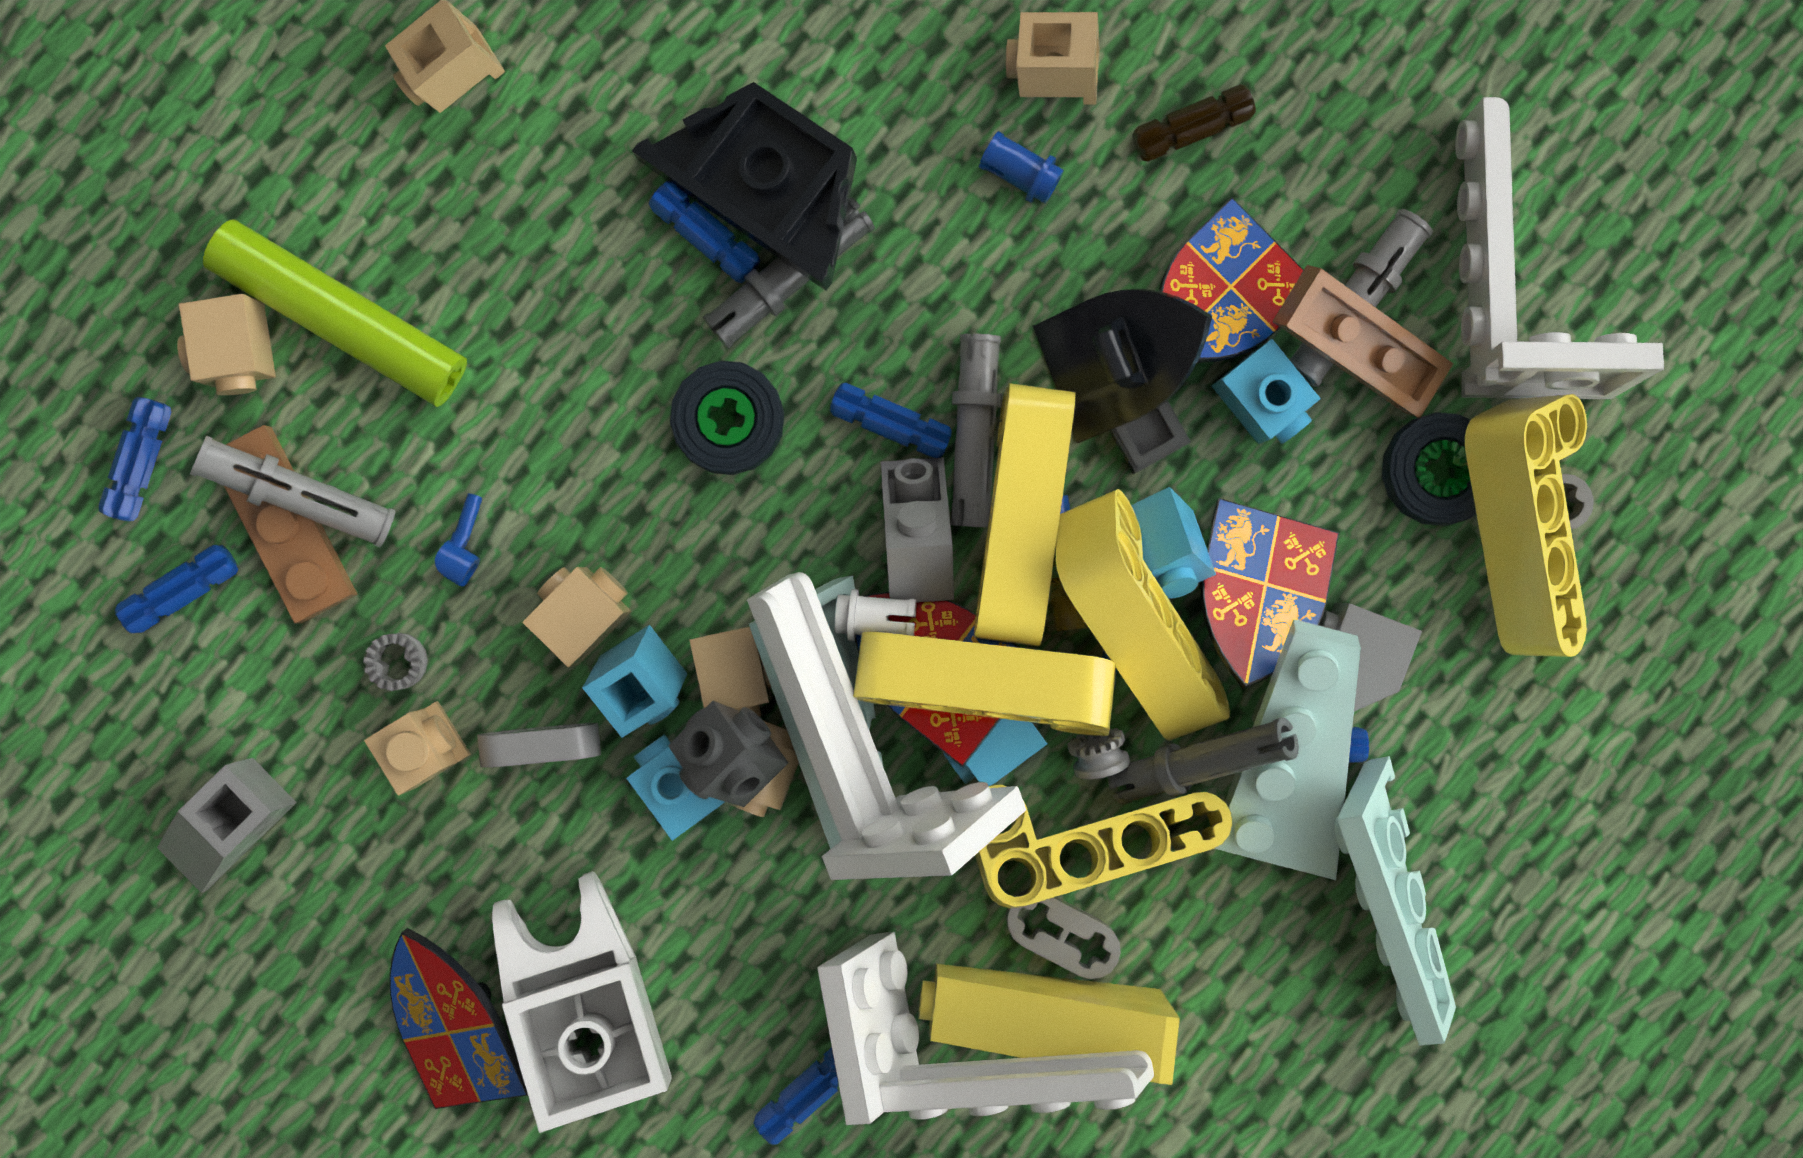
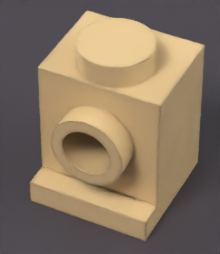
(1056, 55)
(441, 57)
(417, 747)

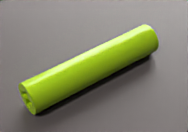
(334, 312)

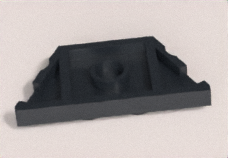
(764, 175)

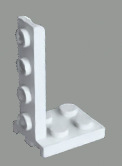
(1487, 263)
(879, 833)
(879, 1064)

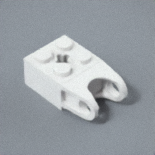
(574, 987)

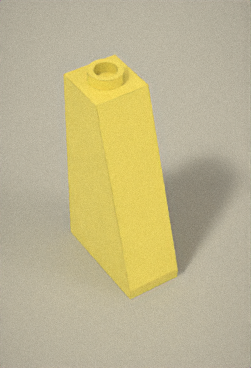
(1048, 1016)

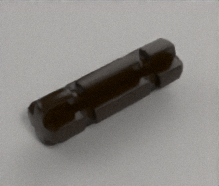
(1194, 122)

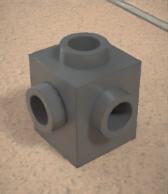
(727, 754)

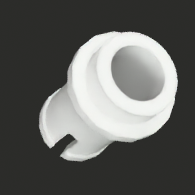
(871, 614)

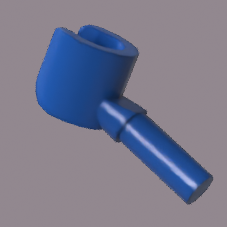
(452, 558)

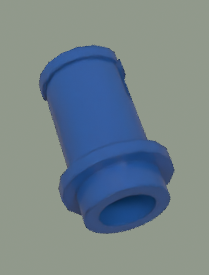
(1021, 168)

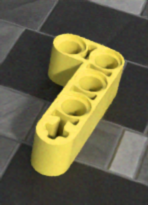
(1024, 513)
(1526, 521)
(1133, 619)
(987, 681)
(1104, 846)

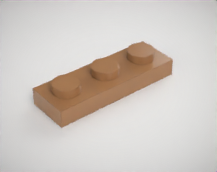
(1362, 341)
(291, 545)

